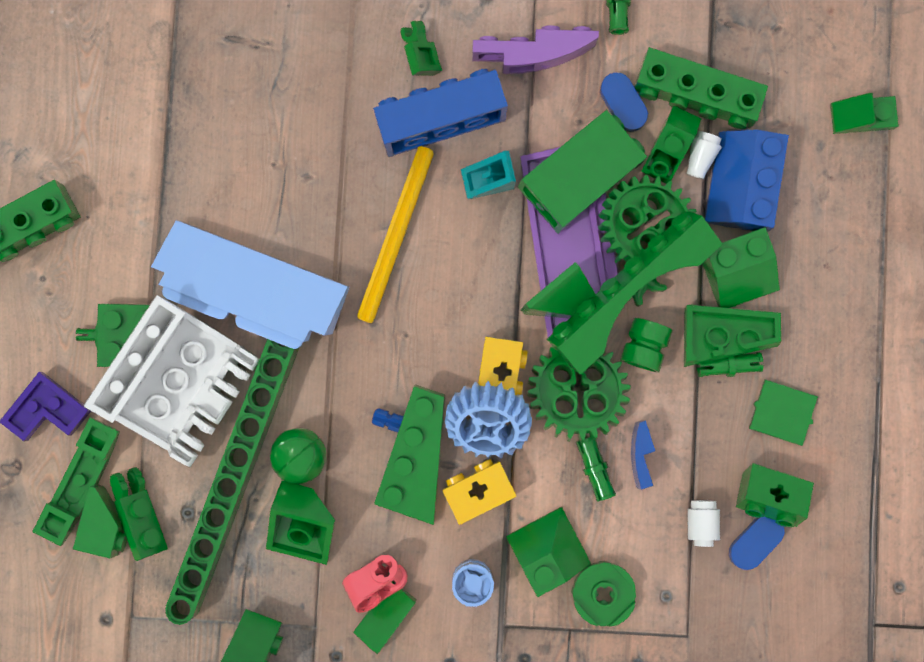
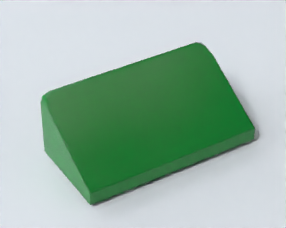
(384, 619)

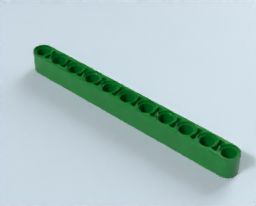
(229, 505)

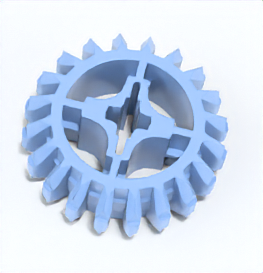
(489, 411)

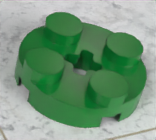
(603, 612)

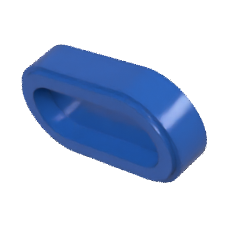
(624, 101)
(755, 543)

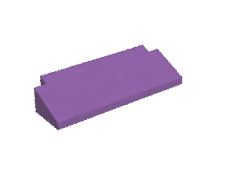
(576, 243)

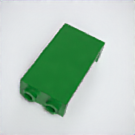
(582, 170)

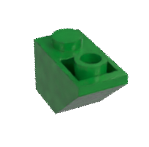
(671, 144)

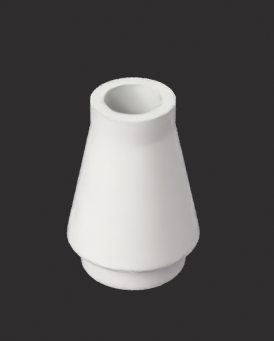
(703, 153)

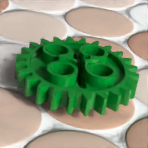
(632, 201)
(550, 391)

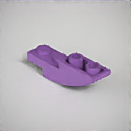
(549, 49)

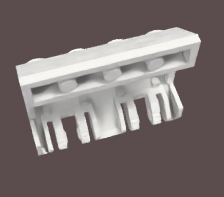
(171, 379)

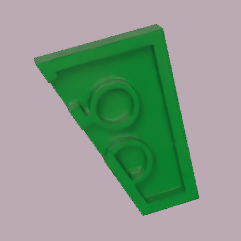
(727, 332)

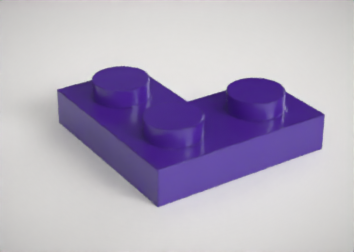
(43, 401)

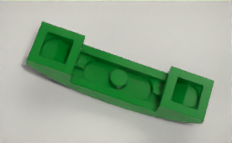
(84, 470)

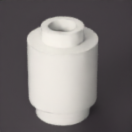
(703, 523)

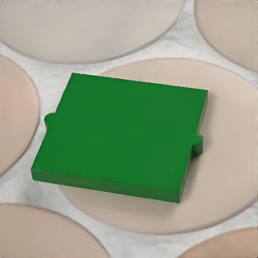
(783, 412)

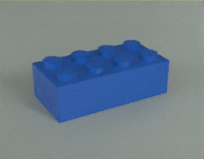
(441, 112)

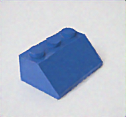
(746, 179)

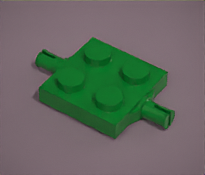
(112, 329)

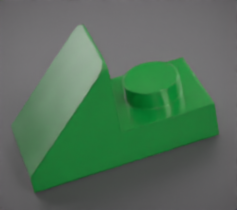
(864, 114)

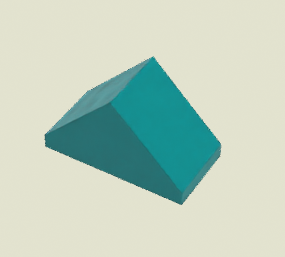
(489, 176)

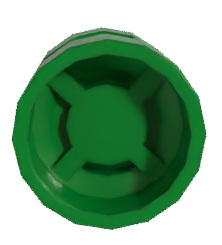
(646, 345)

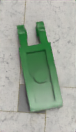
(137, 515)

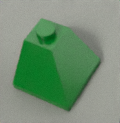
(561, 296)
(300, 524)
(548, 551)

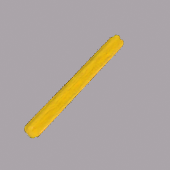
(395, 234)

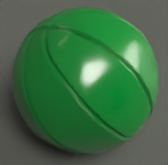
(298, 455)

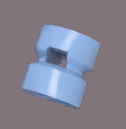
(472, 583)

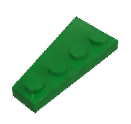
(413, 466)

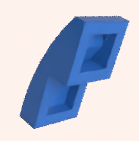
(641, 445)

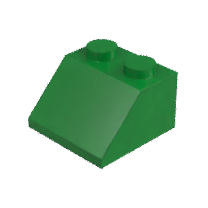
(743, 269)

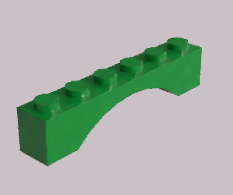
(586, 332)

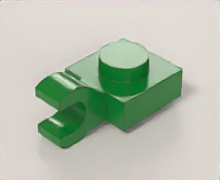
(420, 53)

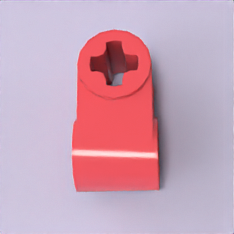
(373, 584)

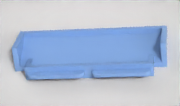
(259, 289)

